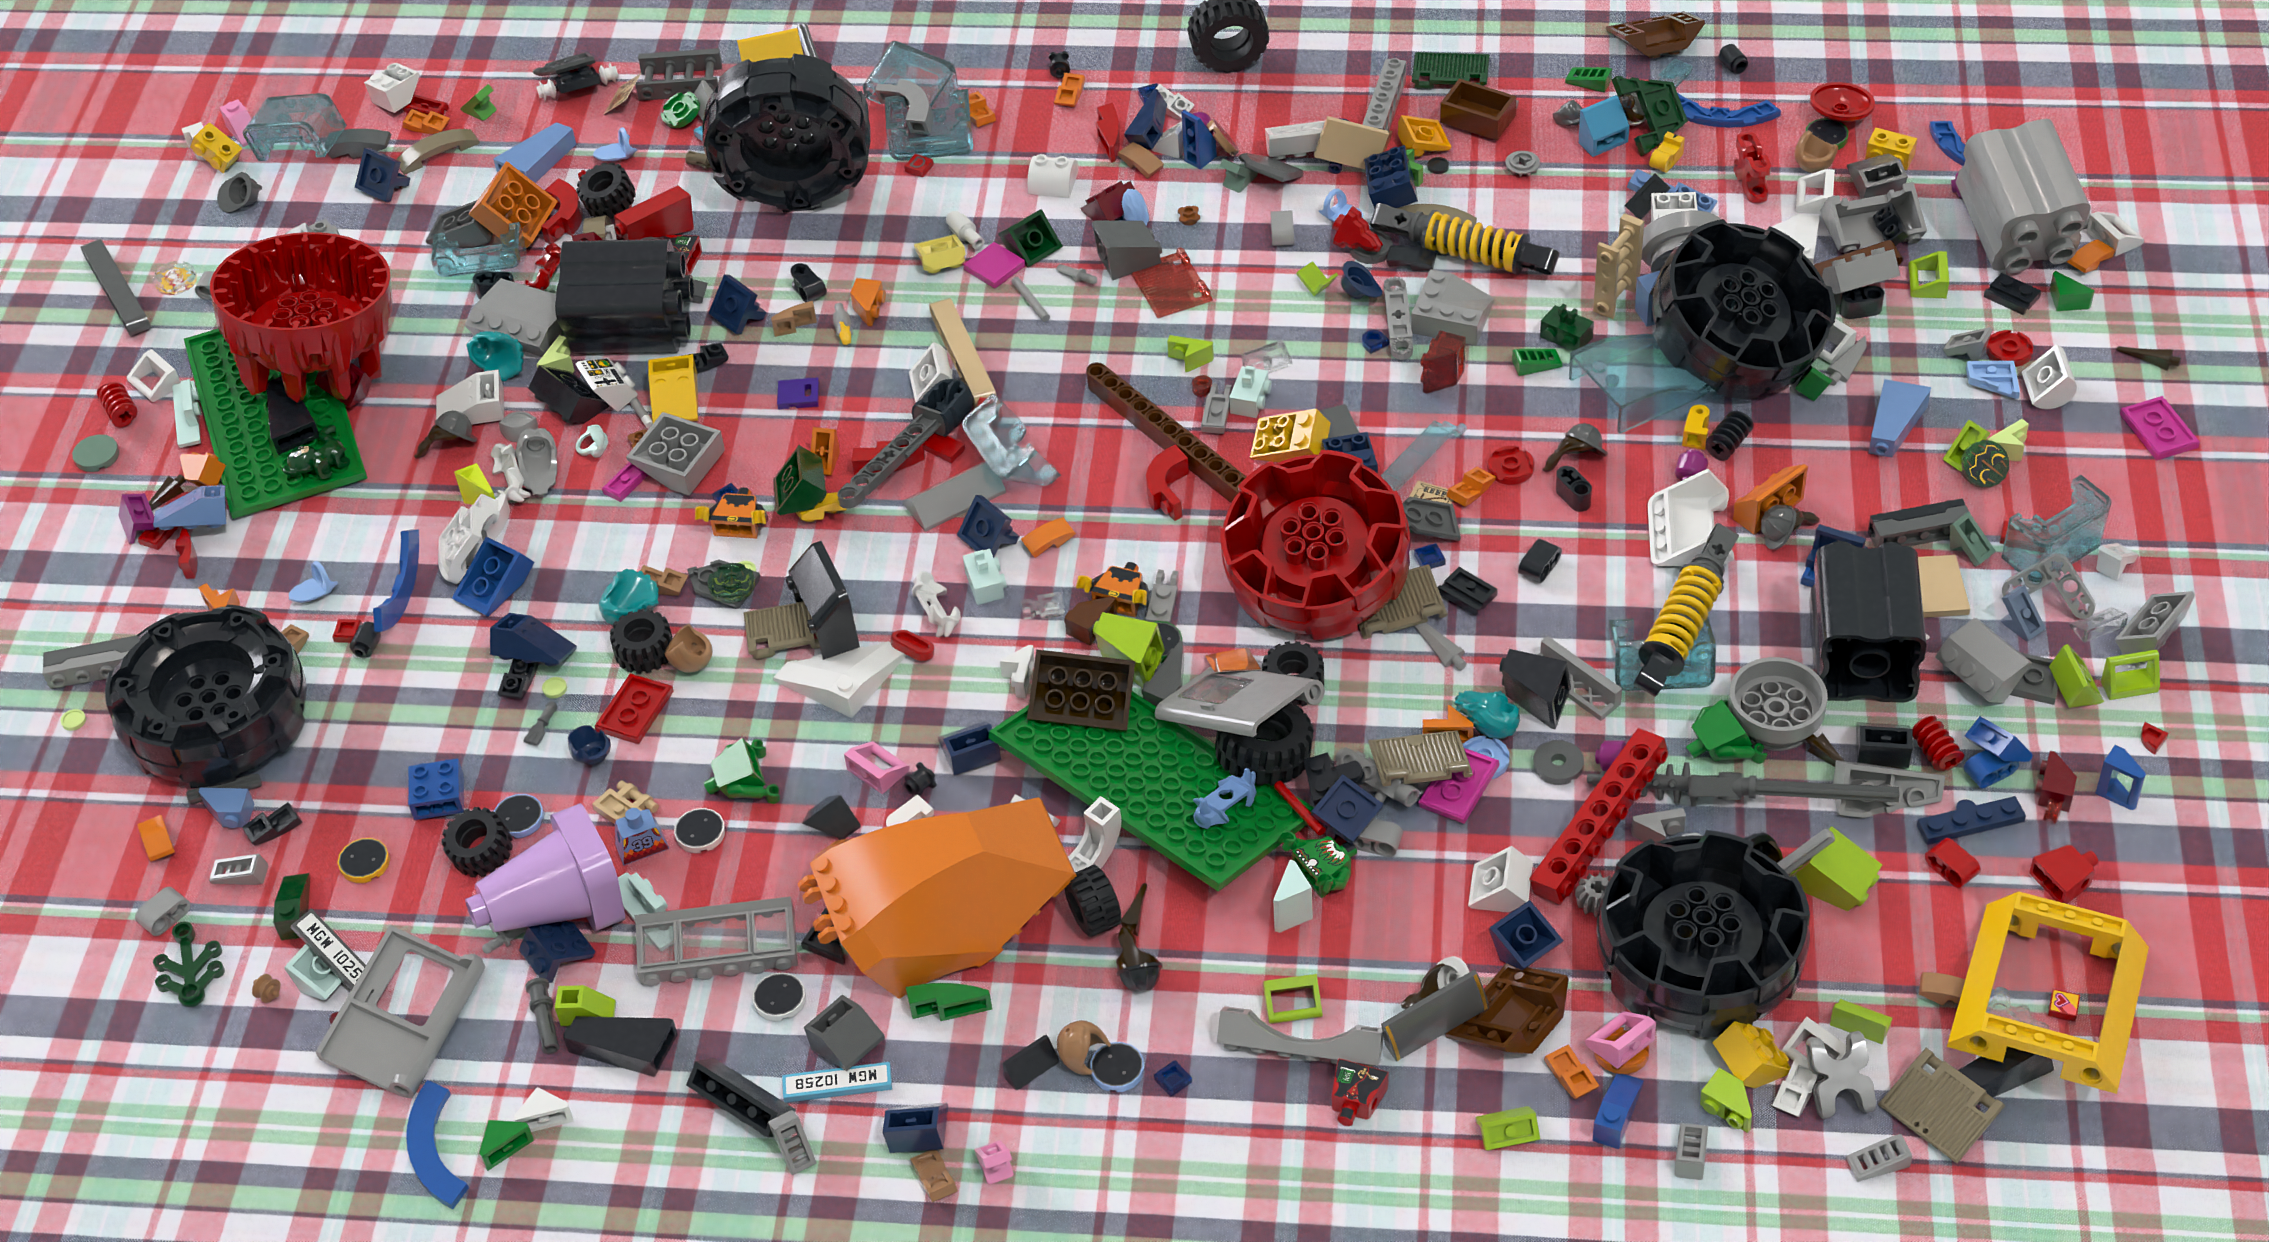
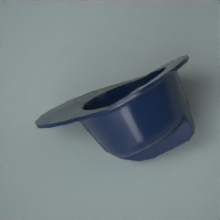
(1359, 281)

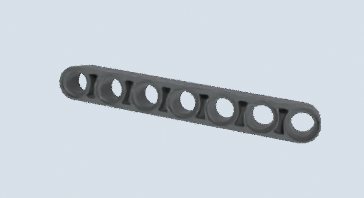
(115, 287)

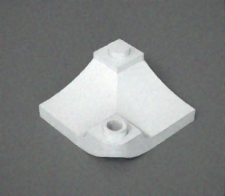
(462, 536)

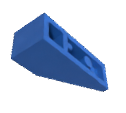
(1197, 141)
(1616, 1110)

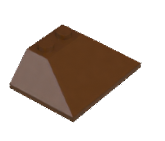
(1659, 34)
(1520, 1011)

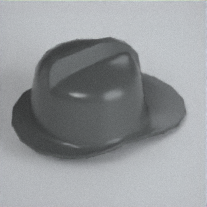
(238, 192)

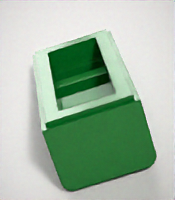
(1590, 77)
(1529, 360)

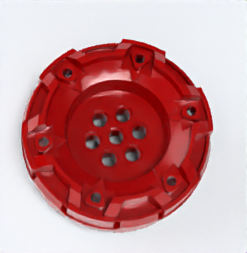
(1296, 589)

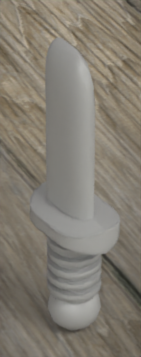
(1078, 275)
(504, 937)

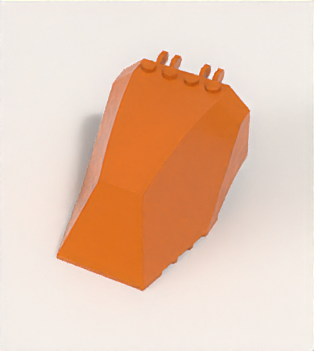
(937, 890)

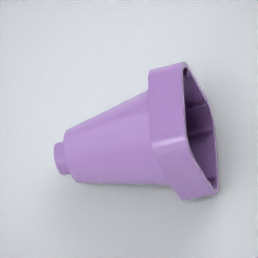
(552, 881)

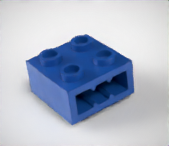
(435, 789)

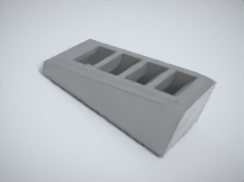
(254, 874)
(785, 1126)
(1887, 1146)
(1691, 1151)

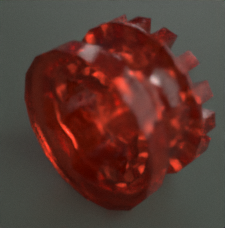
(1197, 383)
(2053, 812)

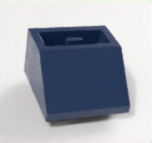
(1354, 444)
(969, 748)
(915, 1127)

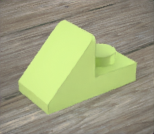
(558, 355)
(2012, 439)

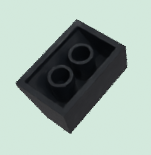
(566, 394)

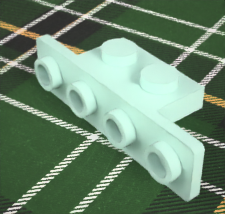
(187, 413)
(639, 896)

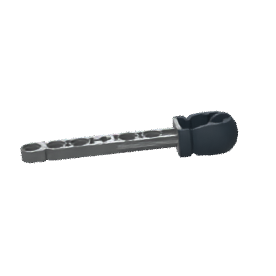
(935, 413)

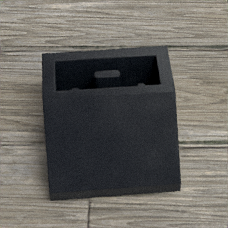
(1884, 744)

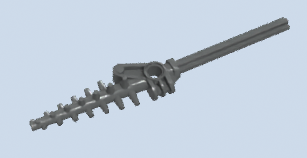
(1734, 786)

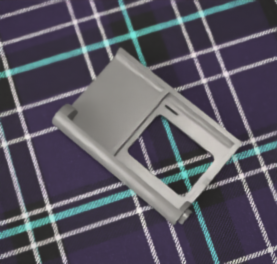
(382, 1044)

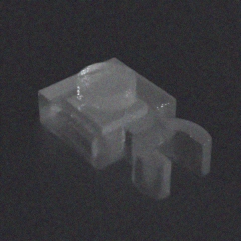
(1047, 606)

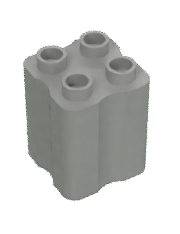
(2023, 195)

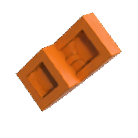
(1070, 90)
(980, 112)
(423, 123)
(2090, 255)
(1472, 486)
(1050, 533)
(155, 838)
(1570, 1073)

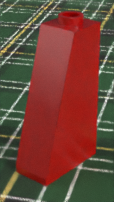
(657, 217)

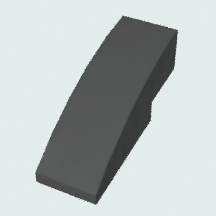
(355, 140)

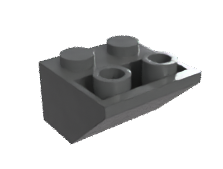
(1877, 175)
(843, 1033)

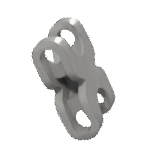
(1840, 1074)

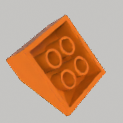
(513, 199)

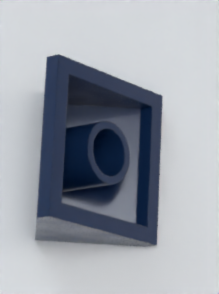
(1524, 936)

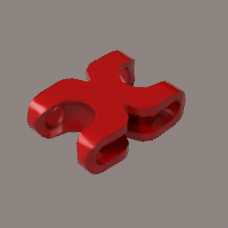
(1752, 167)

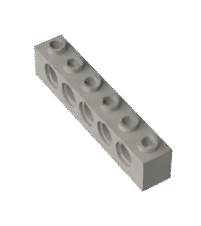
(1386, 94)

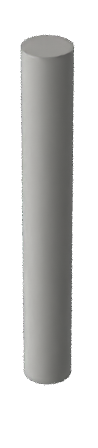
(1024, 291)

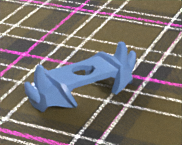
(1212, 808)

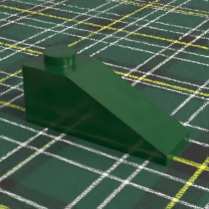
(291, 904)

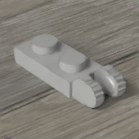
(1216, 410)
(1163, 598)

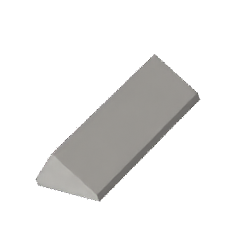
(953, 496)

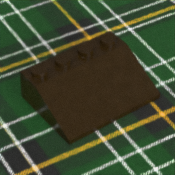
(1081, 690)

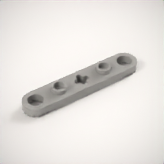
(1399, 329)

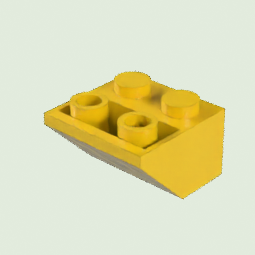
(1752, 1054)

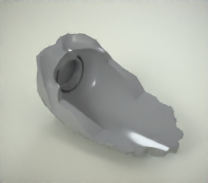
(537, 460)

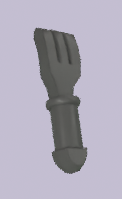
(537, 731)

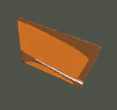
(1233, 660)

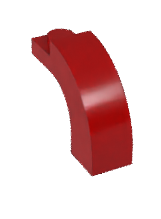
(568, 215)
(1161, 473)

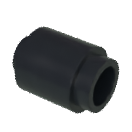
(1733, 58)
(365, 640)

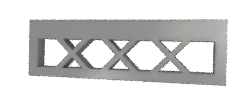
(1584, 676)

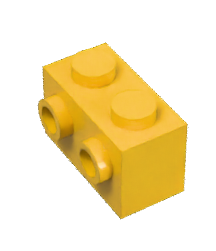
(1889, 142)
(216, 147)

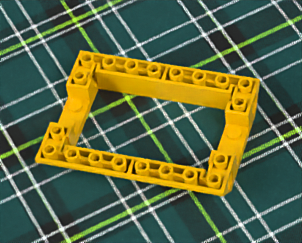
(2083, 1060)

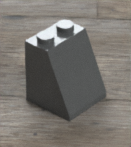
(1125, 246)

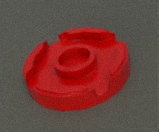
(2010, 347)
(1511, 465)

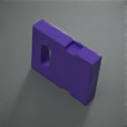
(793, 393)

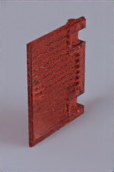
(1170, 286)

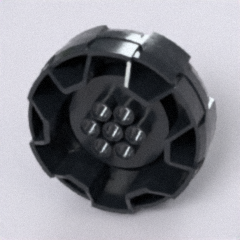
(786, 132)
(1741, 309)
(207, 695)
(1702, 932)

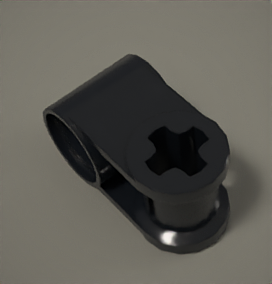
(807, 283)

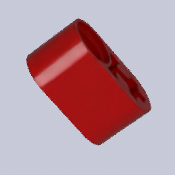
(1952, 862)

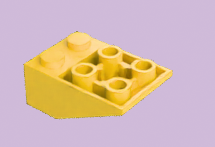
(674, 387)
(1289, 435)

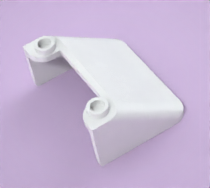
(1684, 518)

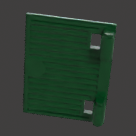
(1448, 68)

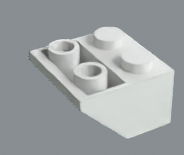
(392, 87)
(1668, 203)

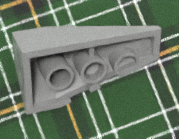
(1914, 787)

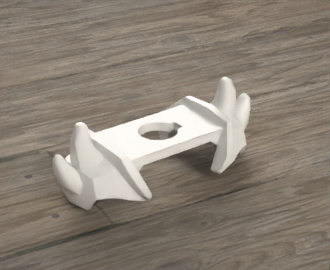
(505, 462)
(926, 590)

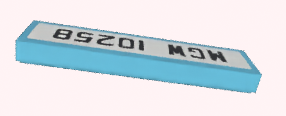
(837, 1082)

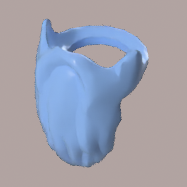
(616, 150)
(1134, 207)
(1340, 208)
(314, 587)

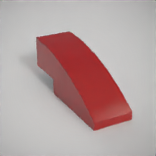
(1108, 130)
(862, 456)

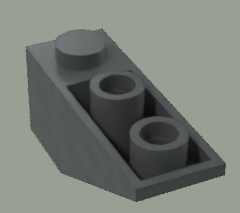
(1167, 677)

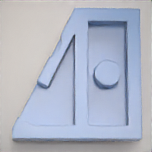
(1994, 376)

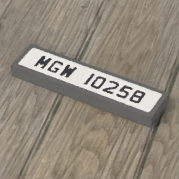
(329, 948)

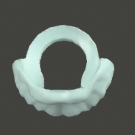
(600, 442)

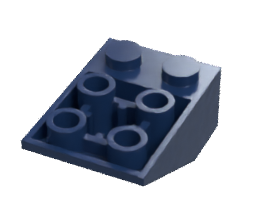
(1390, 178)
(528, 639)

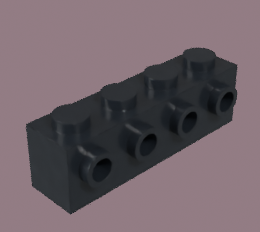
(736, 1094)

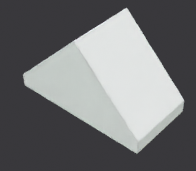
(1171, 142)
(543, 1111)

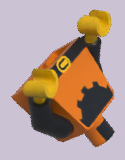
(734, 515)
(1121, 583)

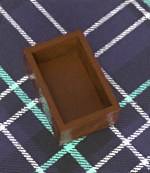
(1478, 109)

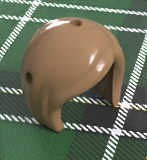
(1813, 153)
(689, 650)
(1074, 1044)

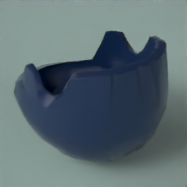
(588, 745)

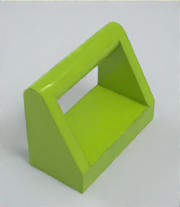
(1933, 262)
(2131, 682)
(1287, 984)

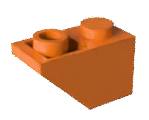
(867, 299)
(202, 469)

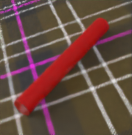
(1303, 812)

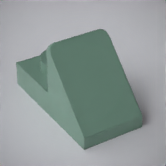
(1237, 176)
(1970, 537)

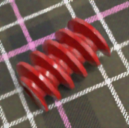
(117, 403)
(1937, 744)

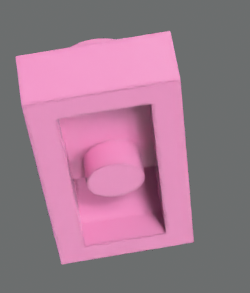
(995, 1161)

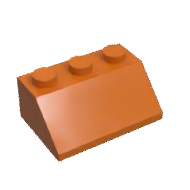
(1781, 488)

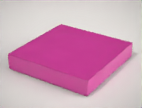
(994, 265)

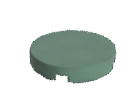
(95, 453)

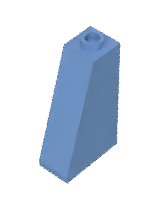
(540, 152)
(1896, 415)

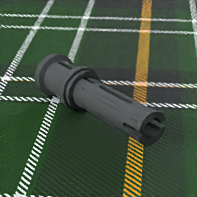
(541, 1005)

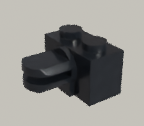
(1323, 774)

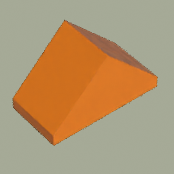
(826, 446)

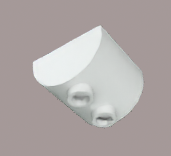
(1052, 176)
(929, 370)
(2050, 379)

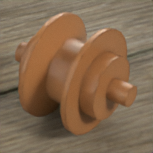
(266, 988)

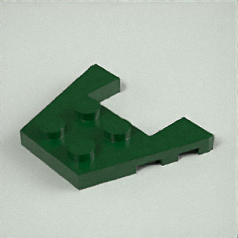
(1660, 107)

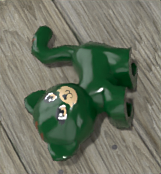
(306, 458)

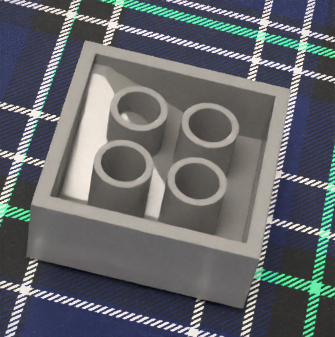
(1450, 306)
(677, 452)

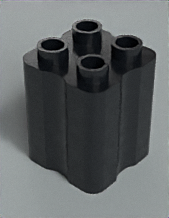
(623, 296)
(1867, 622)

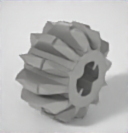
(1590, 892)

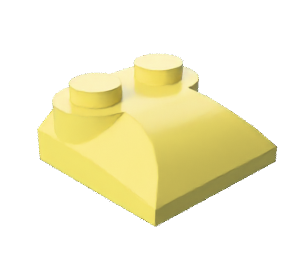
(941, 253)

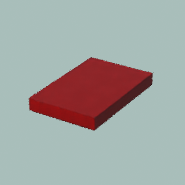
(634, 708)

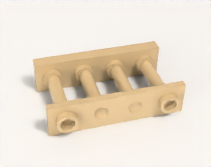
(1618, 265)

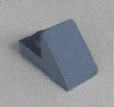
(2022, 615)

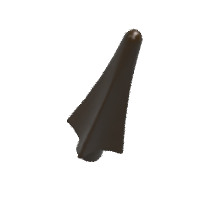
(2160, 357)
(167, 491)
(1823, 749)
(1132, 917)

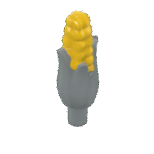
(842, 324)

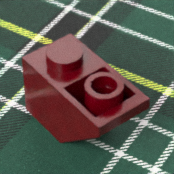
(2057, 782)

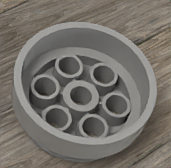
(1667, 232)
(1777, 702)

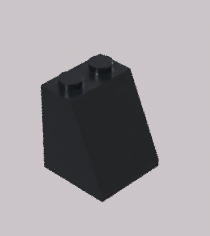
(1536, 684)

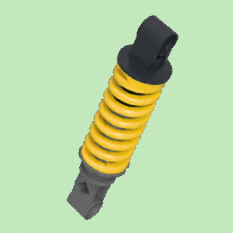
(1440, 234)
(1684, 612)

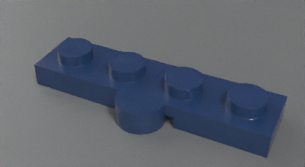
(1971, 819)

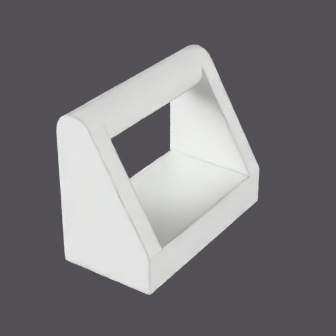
(1821, 179)
(2101, 228)
(1841, 336)
(153, 362)
(1804, 1030)

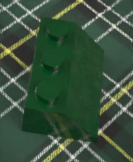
(799, 482)

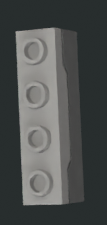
(85, 662)

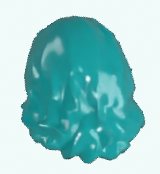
(496, 352)
(628, 593)
(1489, 713)

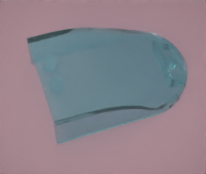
(1636, 377)

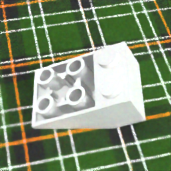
(477, 397)

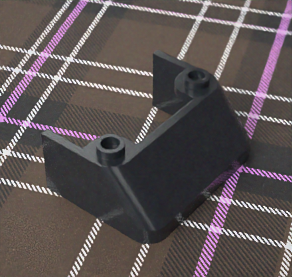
(826, 599)

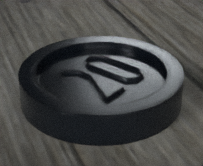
(1438, 165)

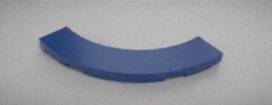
(1723, 117)
(1948, 140)
(393, 608)
(422, 1146)

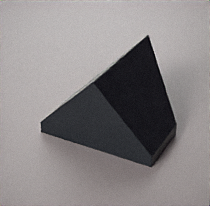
(832, 817)

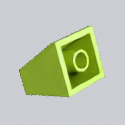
(1130, 640)
(1839, 873)

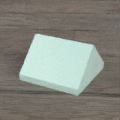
(1292, 899)
(312, 974)

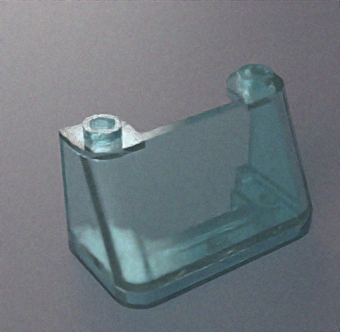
(451, 261)
(995, 434)

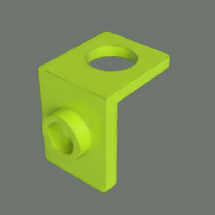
(1314, 278)

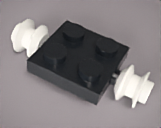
(576, 80)

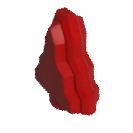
(1355, 232)

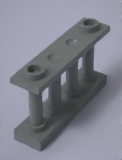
(673, 62)

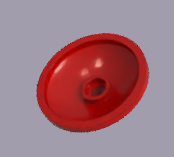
(1842, 101)

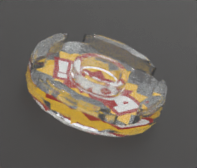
(175, 278)

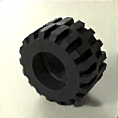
(606, 190)
(627, 638)
(1295, 659)
(469, 827)
(1093, 901)

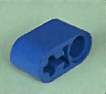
(1988, 769)

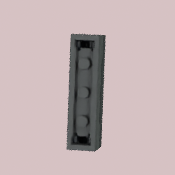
(1916, 524)

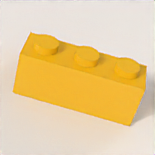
(769, 46)

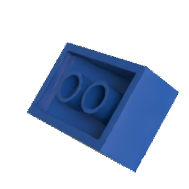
(492, 577)

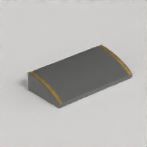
(1434, 1015)

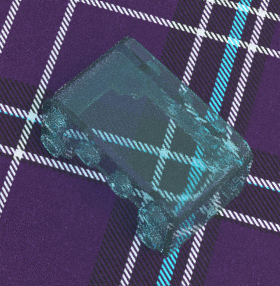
(295, 118)
(949, 134)
(2071, 532)

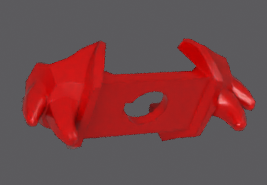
(549, 262)

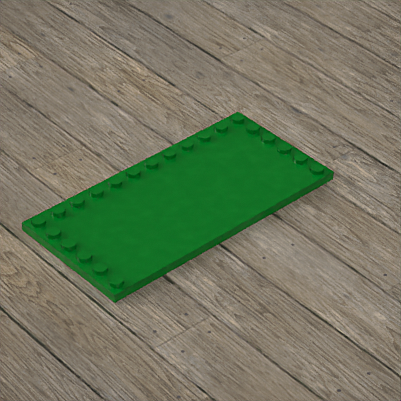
(242, 432)
(1153, 781)

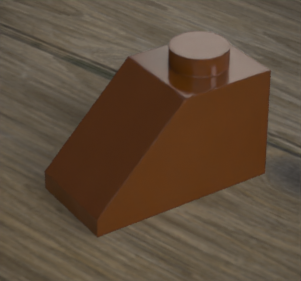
(1081, 619)

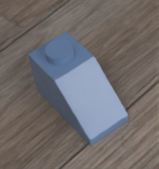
(228, 805)

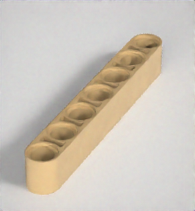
(961, 349)

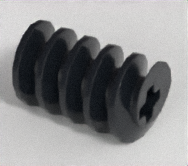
(1729, 435)

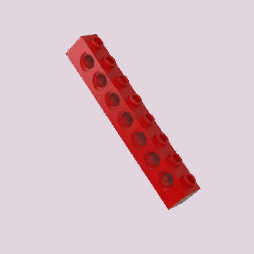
(1599, 816)

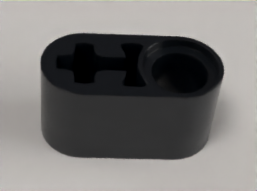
(486, 280)
(1862, 302)
(1573, 488)
(1540, 560)

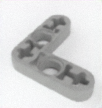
(2051, 575)

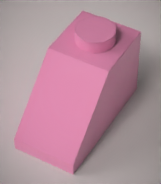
(236, 119)

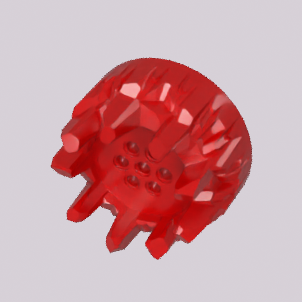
(303, 308)

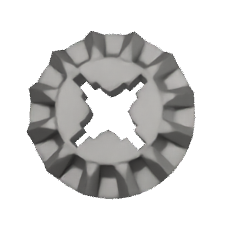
(1524, 157)

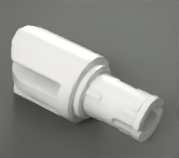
(964, 229)

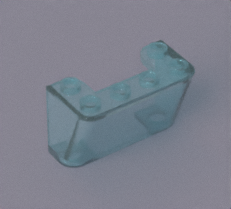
(904, 62)
(1698, 668)

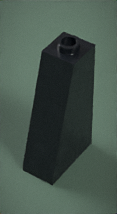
(288, 420)
(622, 1041)
(2015, 1070)

